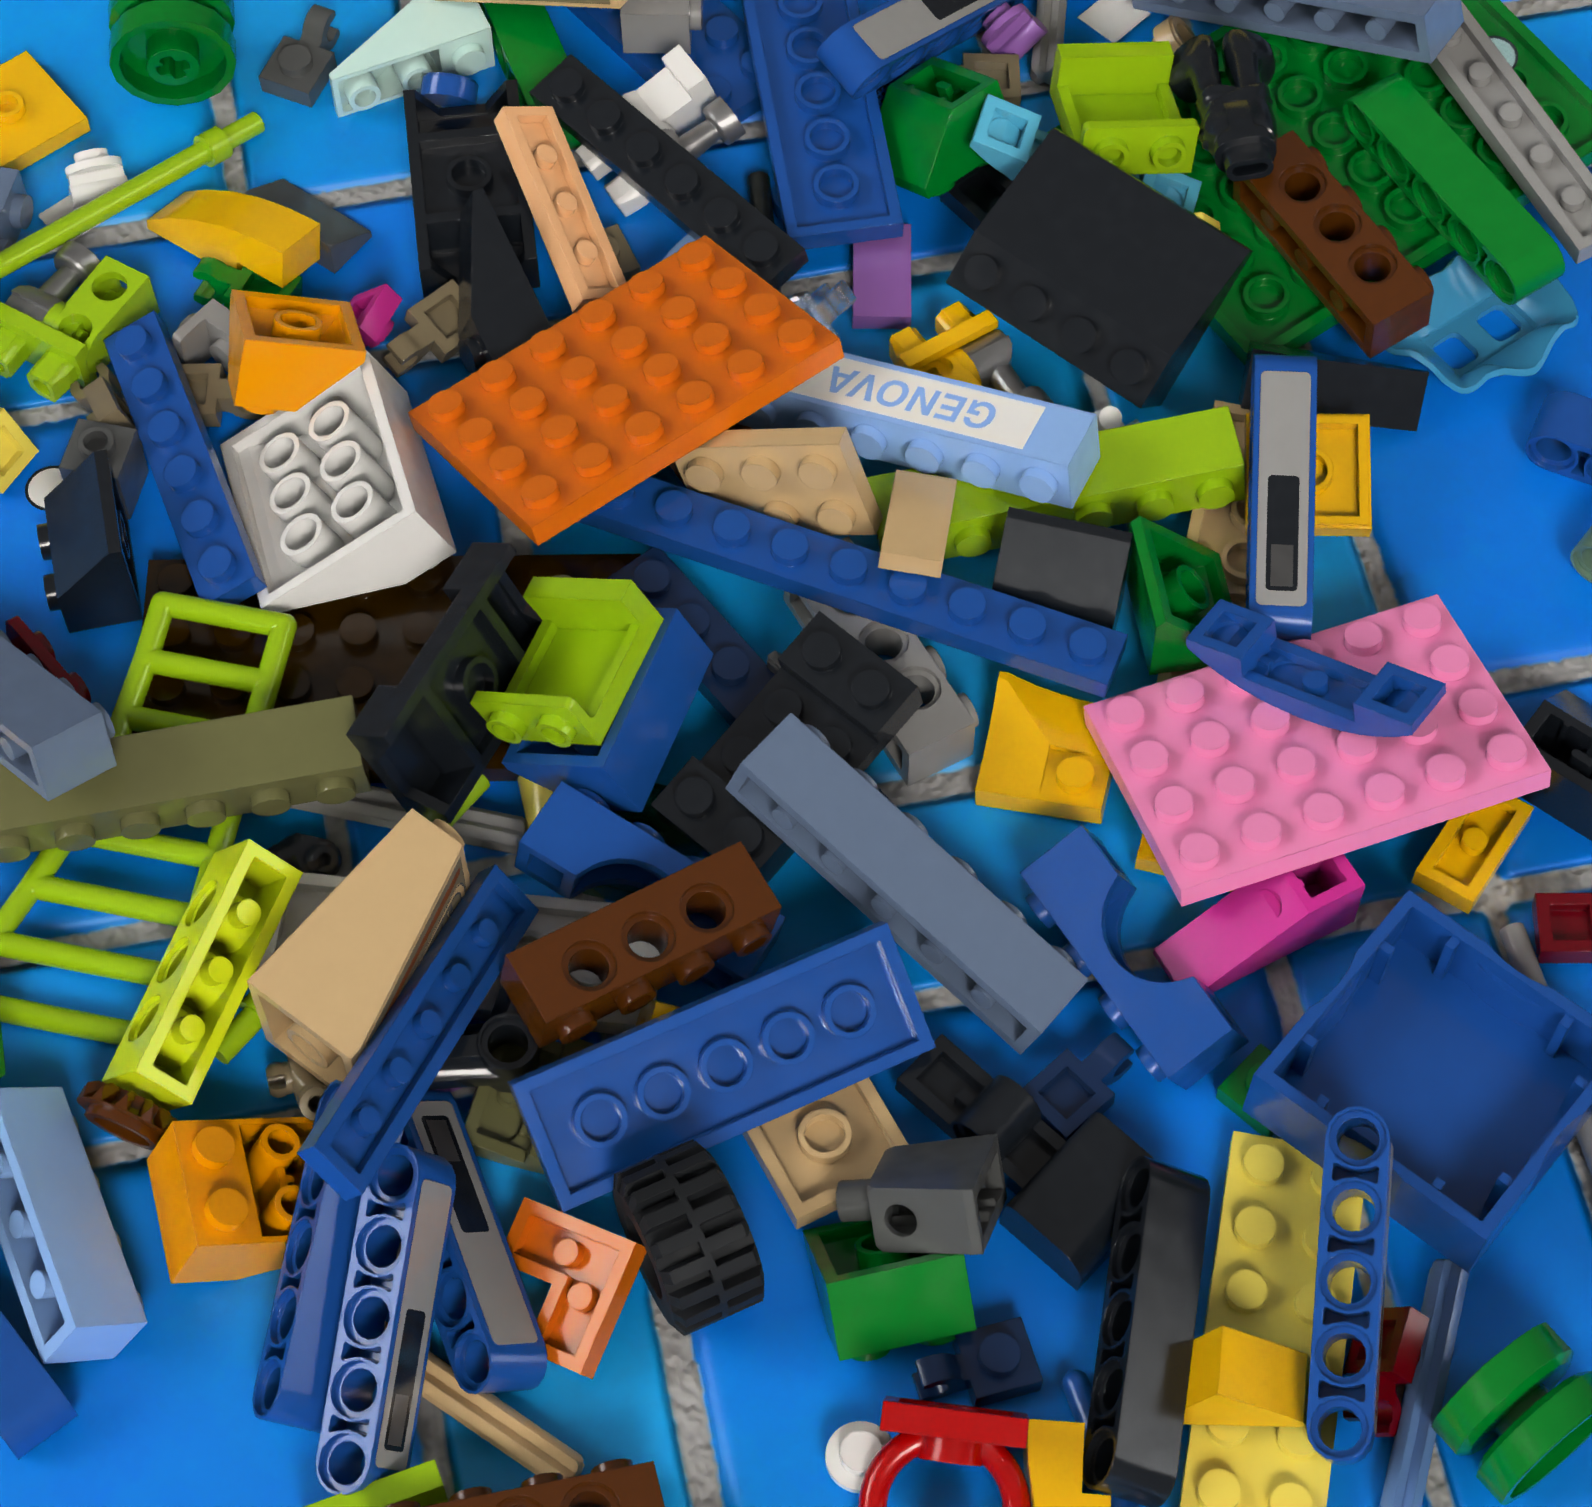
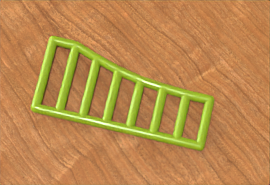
(128, 717)

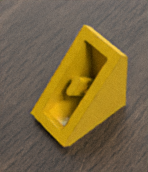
(1246, 1381)

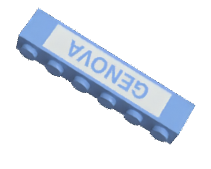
(946, 428)

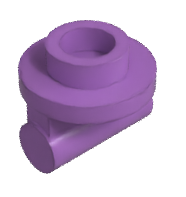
(1012, 30)

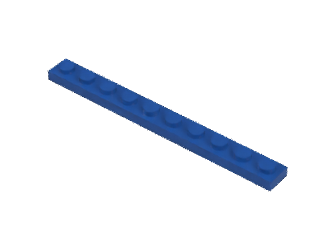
(850, 580)

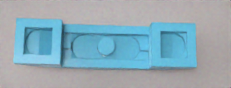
(1010, 136)

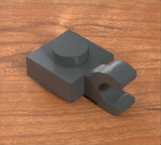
(302, 66)

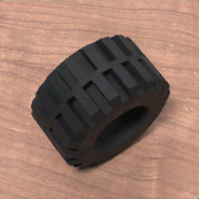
(695, 1237)

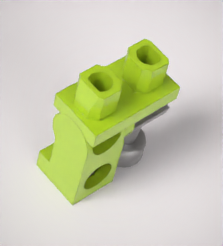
(68, 336)

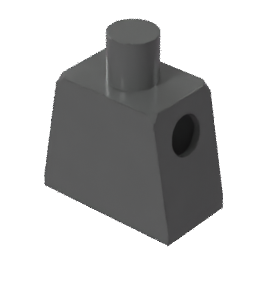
(930, 1196)

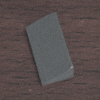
(338, 234)

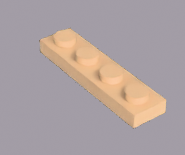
(559, 203)

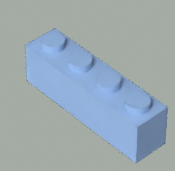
(60, 1233)

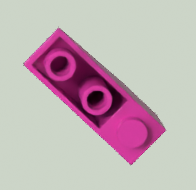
(1263, 923)

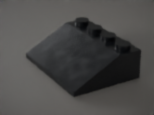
(1100, 269)

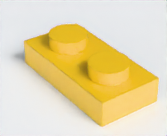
(1471, 852)

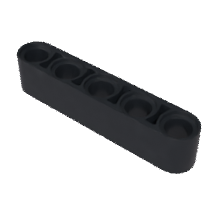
(1146, 1333)

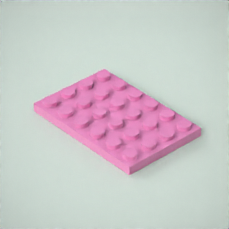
(1254, 792)

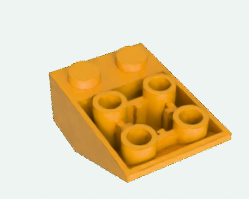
(226, 1194)

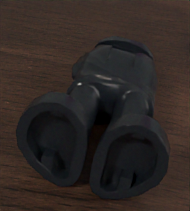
(1237, 118)

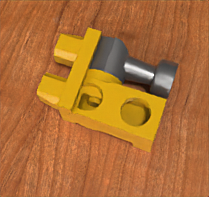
(963, 351)

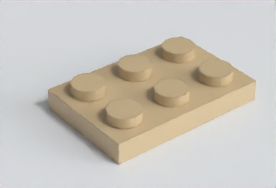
(788, 474)
(822, 1144)

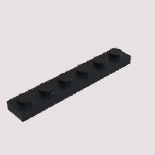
(666, 172)

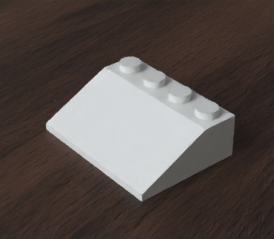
(338, 494)

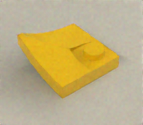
(1041, 755)

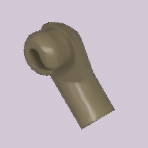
(291, 1078)

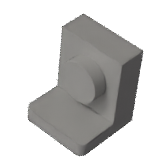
(204, 335)

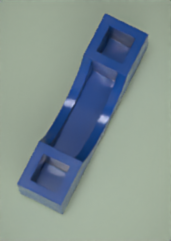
(585, 845)
(1178, 1021)

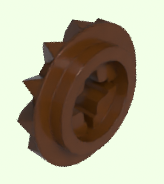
(124, 1114)

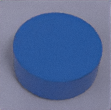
(449, 89)

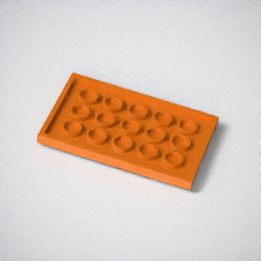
(624, 387)

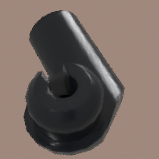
(309, 854)

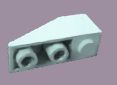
(414, 42)

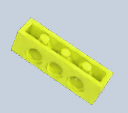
(203, 975)

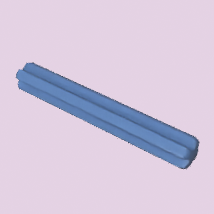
(1424, 1397)

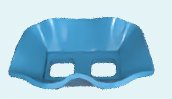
(1463, 299)

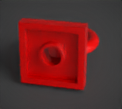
(950, 1436)

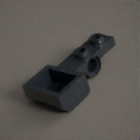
(1061, 1186)

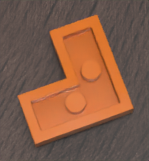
(588, 1277)

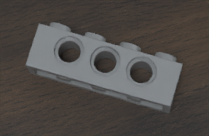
(935, 733)

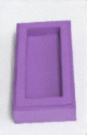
(882, 283)

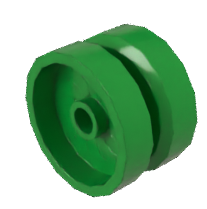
(172, 48)
(1520, 1407)

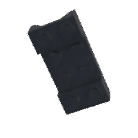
(448, 159)
(825, 683)
(425, 731)

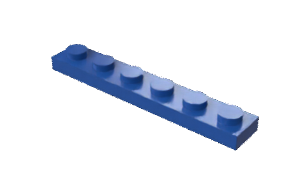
(184, 462)
(417, 1034)

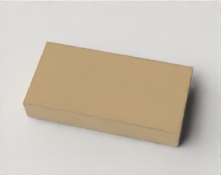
(917, 523)

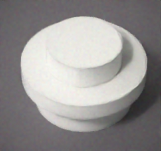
(852, 1451)

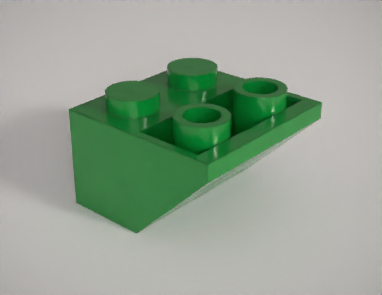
(931, 124)

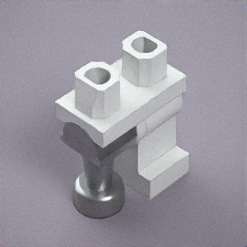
(677, 103)

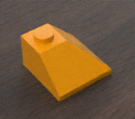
(288, 349)

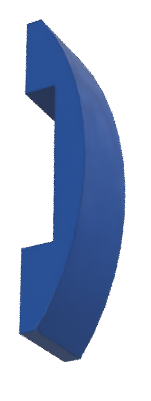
(1308, 684)

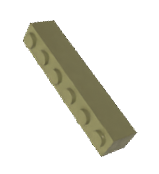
(194, 778)

